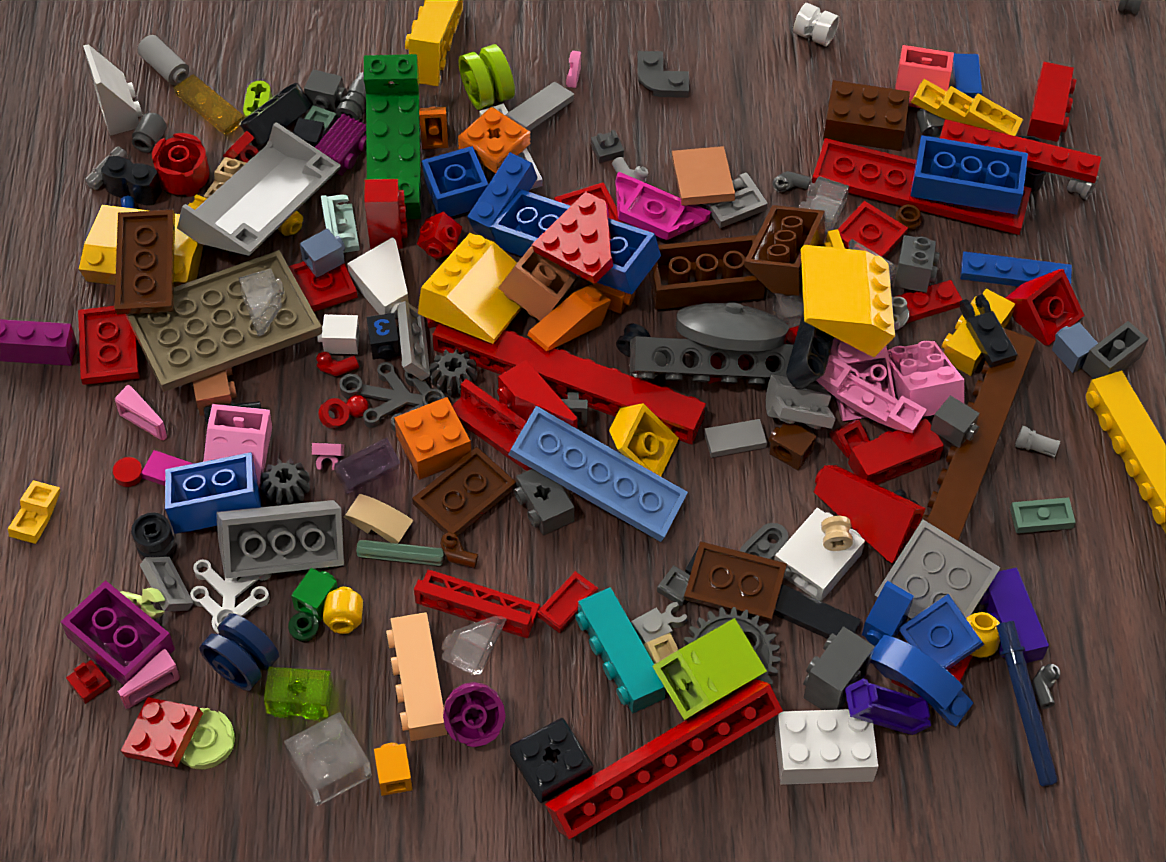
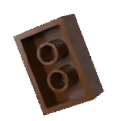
(867, 115)

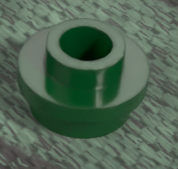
(303, 634)

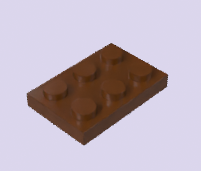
(464, 492)
(735, 580)

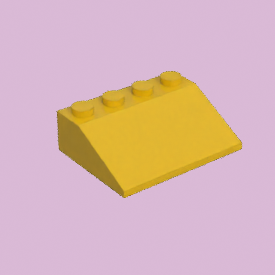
(100, 247)
(466, 290)
(848, 296)

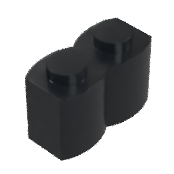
(130, 179)

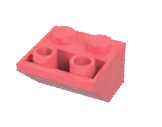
(922, 64)

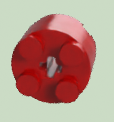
(181, 164)

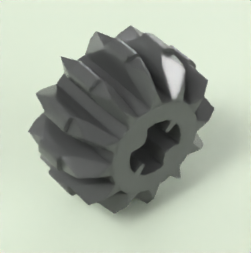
(451, 370)
(285, 482)

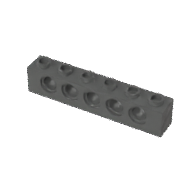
(643, 362)

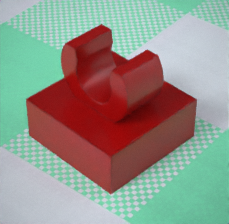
(241, 147)
(88, 681)

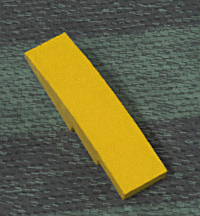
(961, 108)

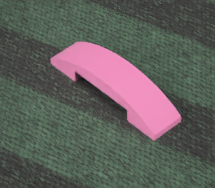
(868, 399)

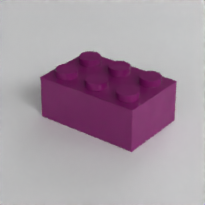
(115, 632)

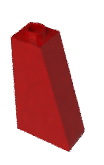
(874, 512)

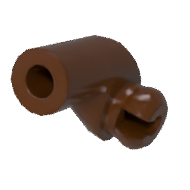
(455, 553)

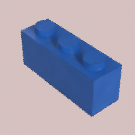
(511, 177)

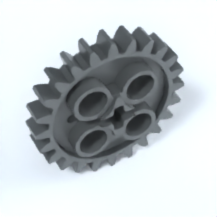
(751, 630)

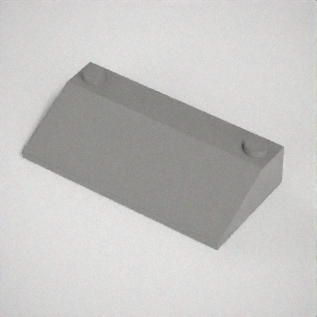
(259, 195)

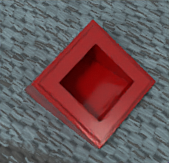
(848, 436)

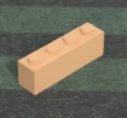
(418, 677)

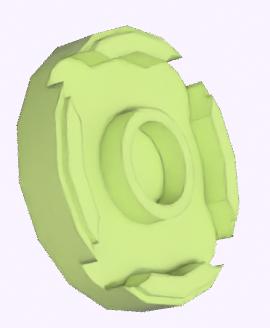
(210, 742)

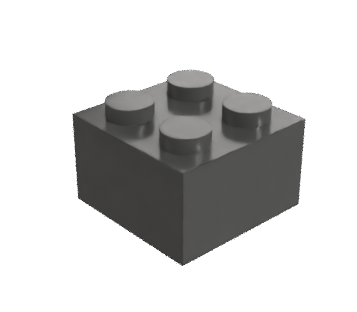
(841, 664)

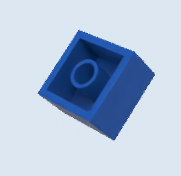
(454, 181)

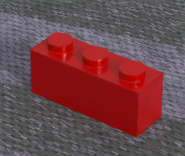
(1052, 102)
(385, 212)
(895, 453)

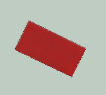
(563, 604)

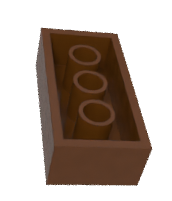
(704, 273)

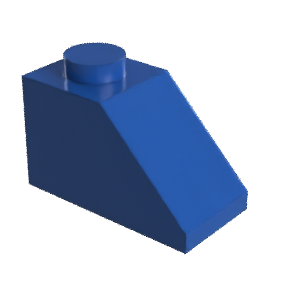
(887, 613)

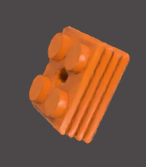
(494, 137)

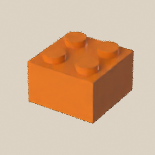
(432, 437)

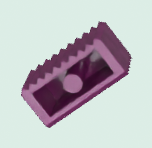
(344, 142)

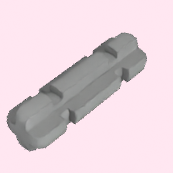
(95, 179)

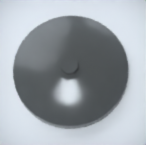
(731, 327)

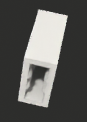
(813, 566)

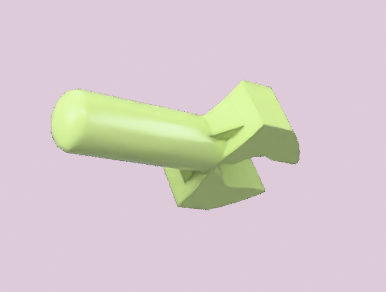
(144, 601)

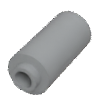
(163, 59)

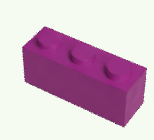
(37, 342)

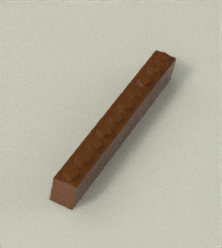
(971, 460)

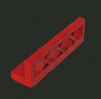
(489, 419)
(474, 607)

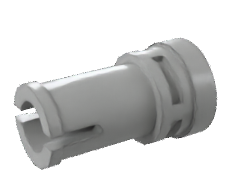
(1031, 440)

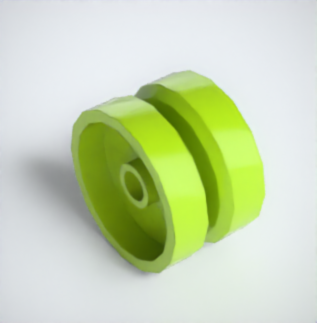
(486, 76)

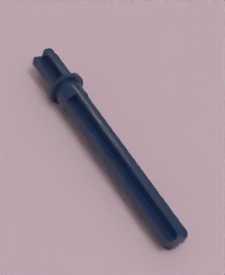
(1027, 703)

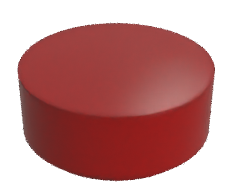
(127, 471)

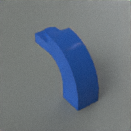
(923, 675)

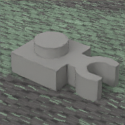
(655, 624)

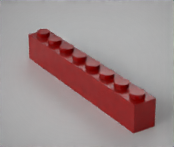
(663, 758)

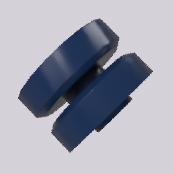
(239, 651)

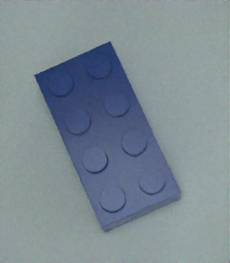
(969, 174)

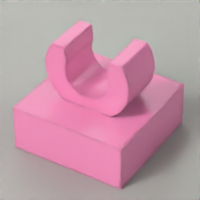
(327, 451)

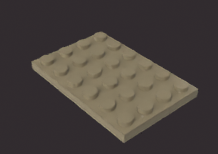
(213, 327)

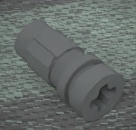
(355, 100)

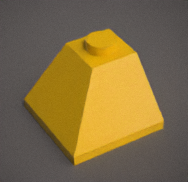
(643, 437)

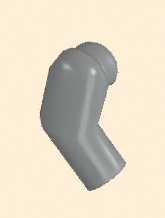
(639, 173)

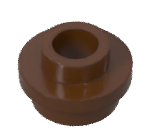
(911, 213)

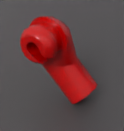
(336, 367)

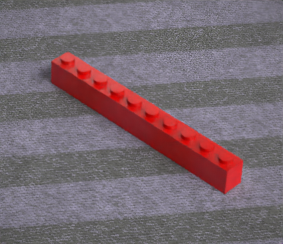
(602, 386)

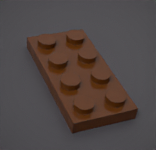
(145, 262)

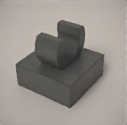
(607, 146)
(578, 407)

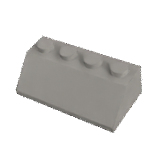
(280, 538)

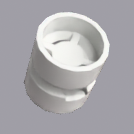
(816, 24)

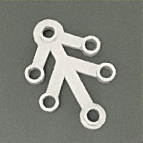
(229, 590)

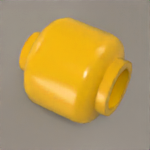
(343, 610)
(986, 629)

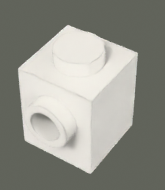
(340, 334)

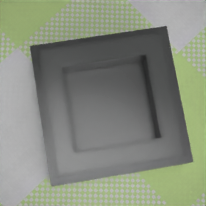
(674, 585)

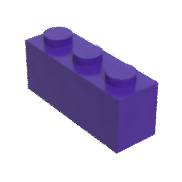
(1009, 601)

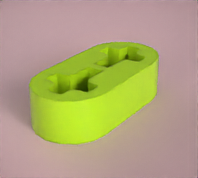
(251, 102)

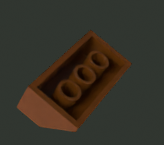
(777, 248)

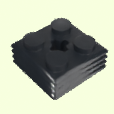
(544, 776)

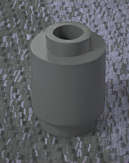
(148, 132)

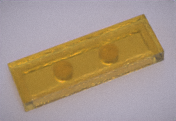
(209, 104)

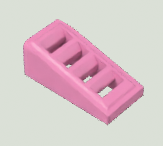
(136, 410)
(152, 678)

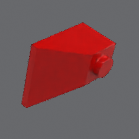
(1046, 305)

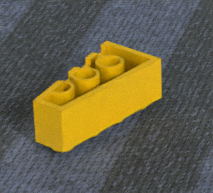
(433, 37)

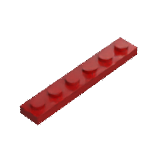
(1040, 155)

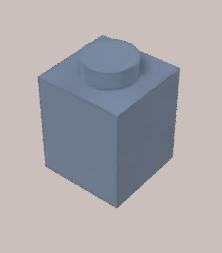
(322, 252)
(1073, 346)

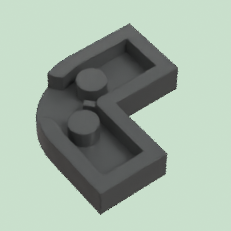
(661, 82)

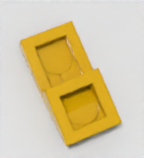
(35, 511)

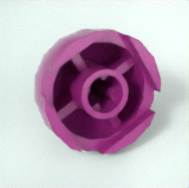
(473, 714)

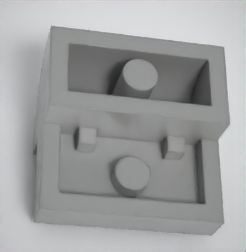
(798, 405)

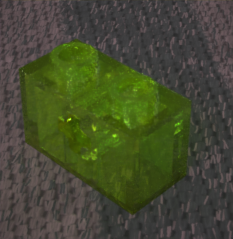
(286, 683)

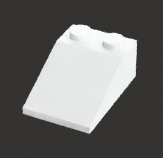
(113, 94)

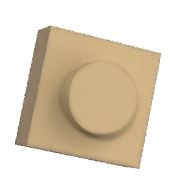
(661, 647)

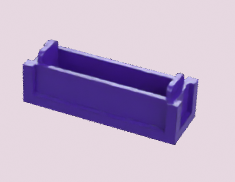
(887, 707)

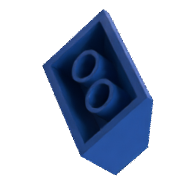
(209, 487)

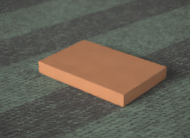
(703, 176)

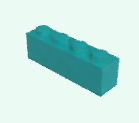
(620, 650)

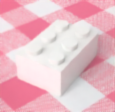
(824, 747)

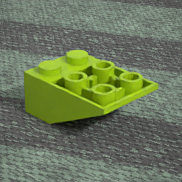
(709, 668)

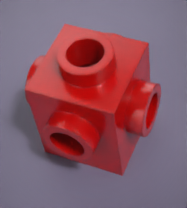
(439, 235)

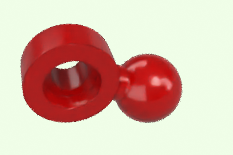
(355, 406)

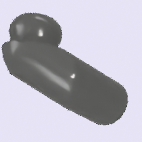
(1043, 682)

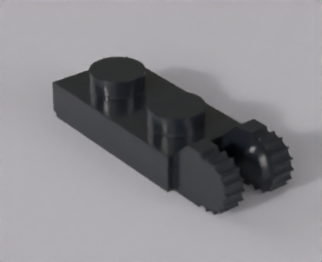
(988, 332)

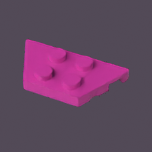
(655, 209)

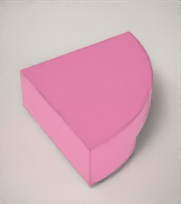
(574, 71)

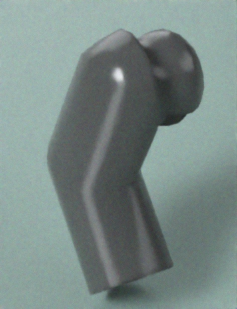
(790, 180)

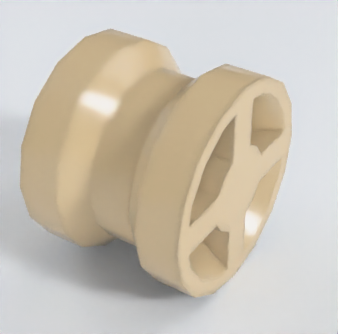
(837, 533)

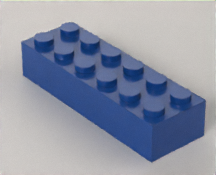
(531, 215)

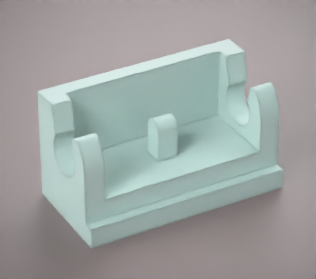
(340, 220)

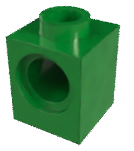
(312, 592)

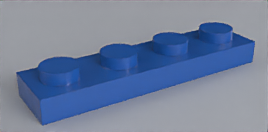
(1006, 269)

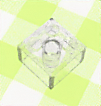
(328, 759)

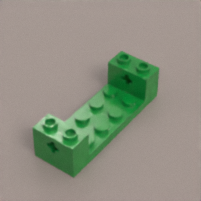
(394, 124)

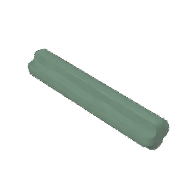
(400, 552)

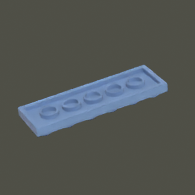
(598, 473)

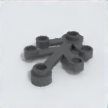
(396, 398)

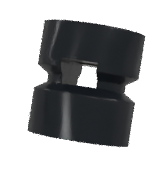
(153, 536)

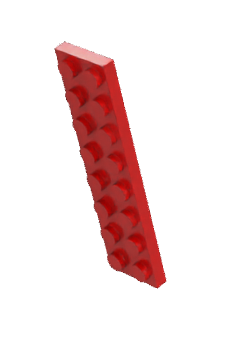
(890, 180)

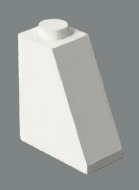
(380, 277)

